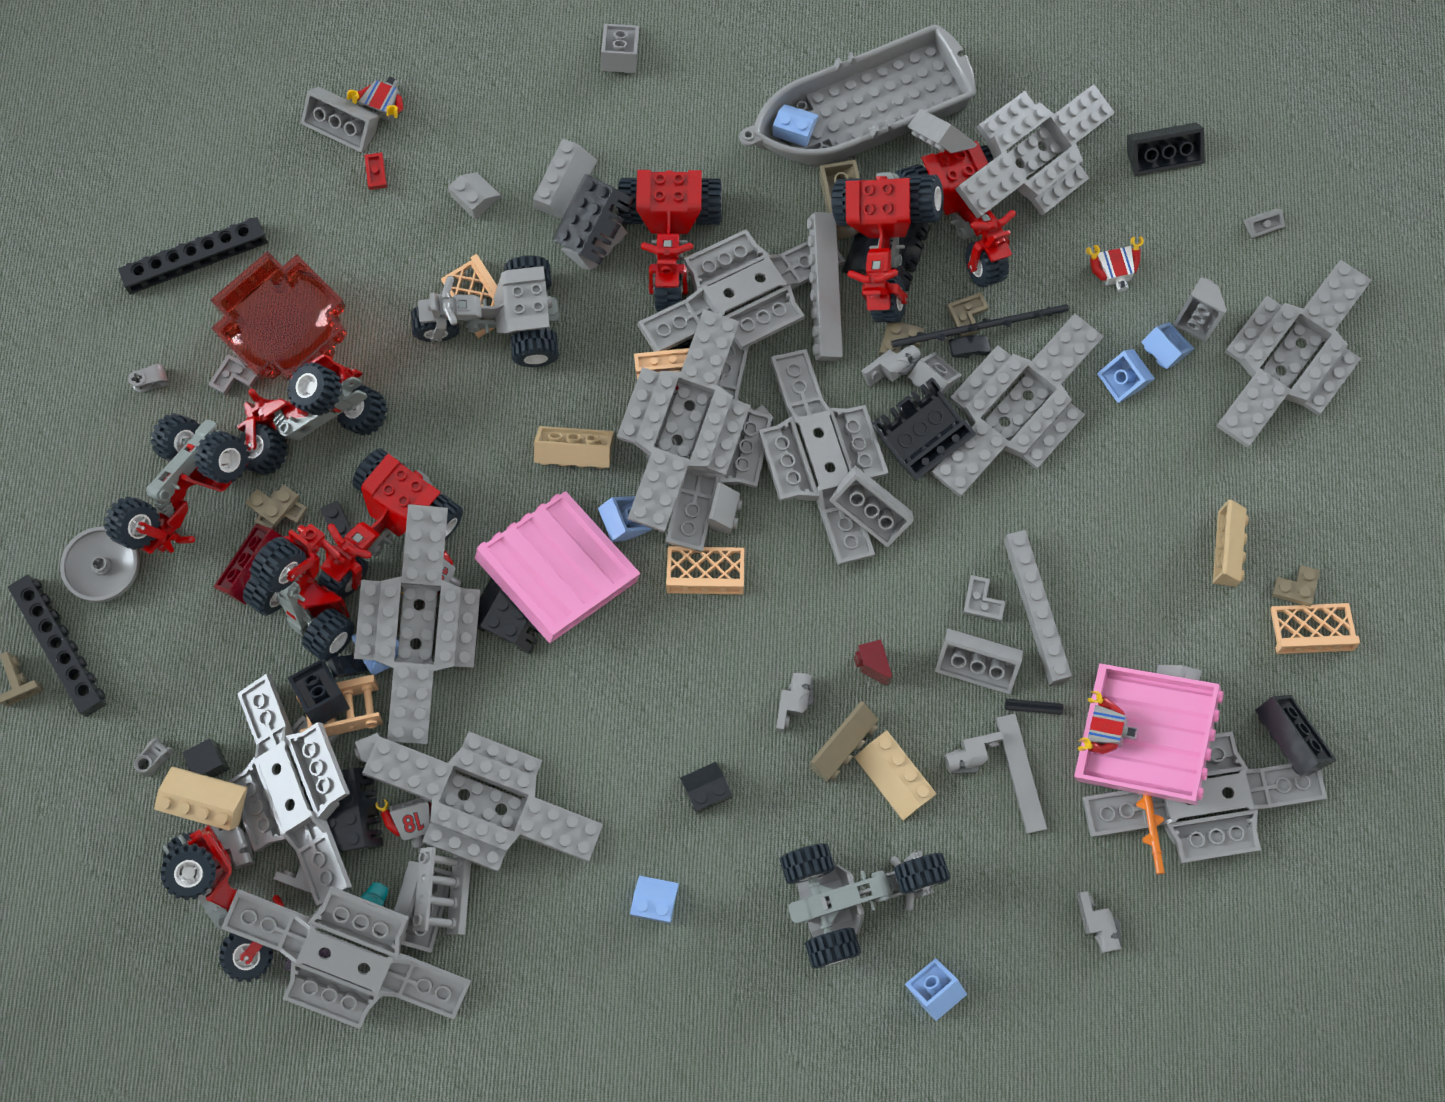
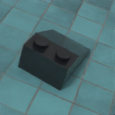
(318, 693)

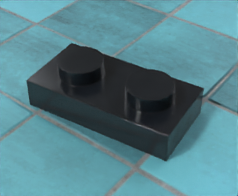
(334, 515)
(346, 666)

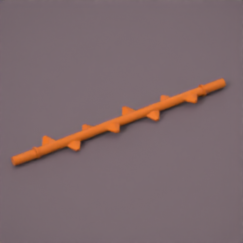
(1152, 838)

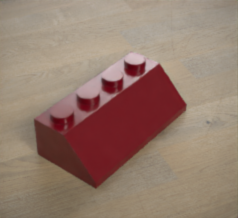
(238, 570)

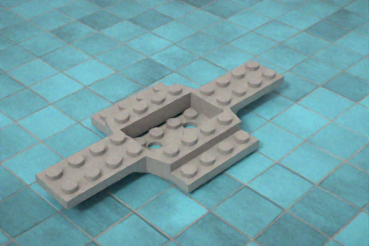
(1056, 132)
(733, 267)
(1313, 325)
(648, 410)
(1043, 430)
(846, 443)
(695, 498)
(379, 622)
(268, 794)
(472, 826)
(1211, 835)
(335, 983)

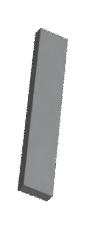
(1021, 774)

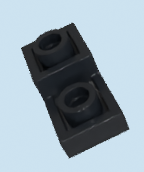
(965, 346)

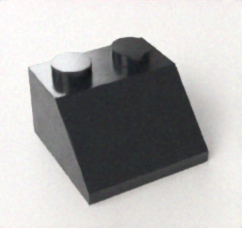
(706, 787)

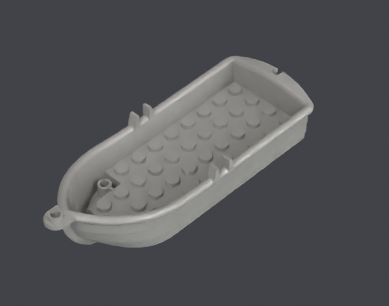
(870, 97)

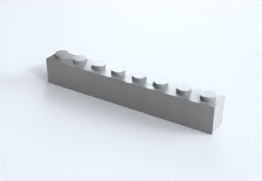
(825, 287)
(1037, 608)

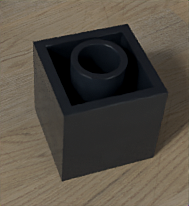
(206, 759)

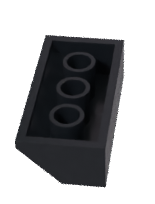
(1166, 148)
(1295, 735)

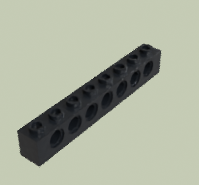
(203, 257)
(21, 591)

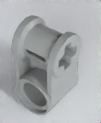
(149, 378)
(152, 755)

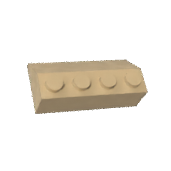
(573, 447)
(1230, 544)
(895, 775)
(201, 798)

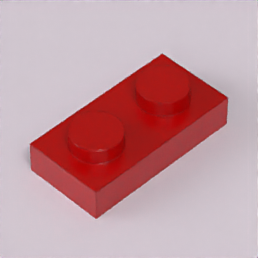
(375, 171)

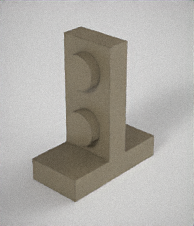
(17, 680)

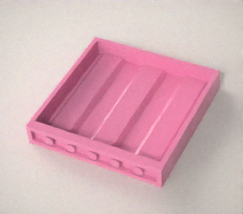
(556, 566)
(1172, 738)

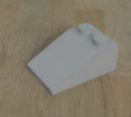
(619, 48)

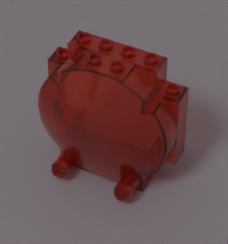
(278, 317)

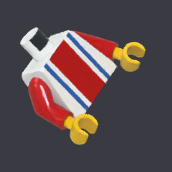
(1116, 265)

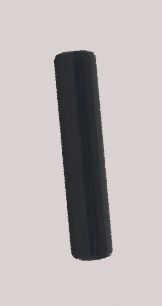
(1034, 706)

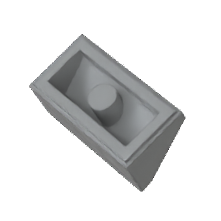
(1265, 222)

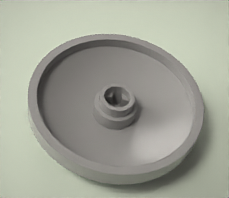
(97, 566)

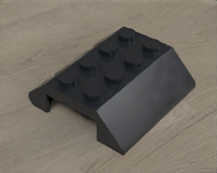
(589, 217)
(910, 254)
(923, 430)
(504, 619)
(351, 817)

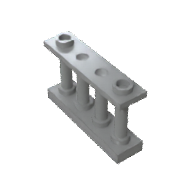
(458, 892)

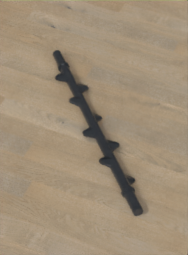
(986, 323)

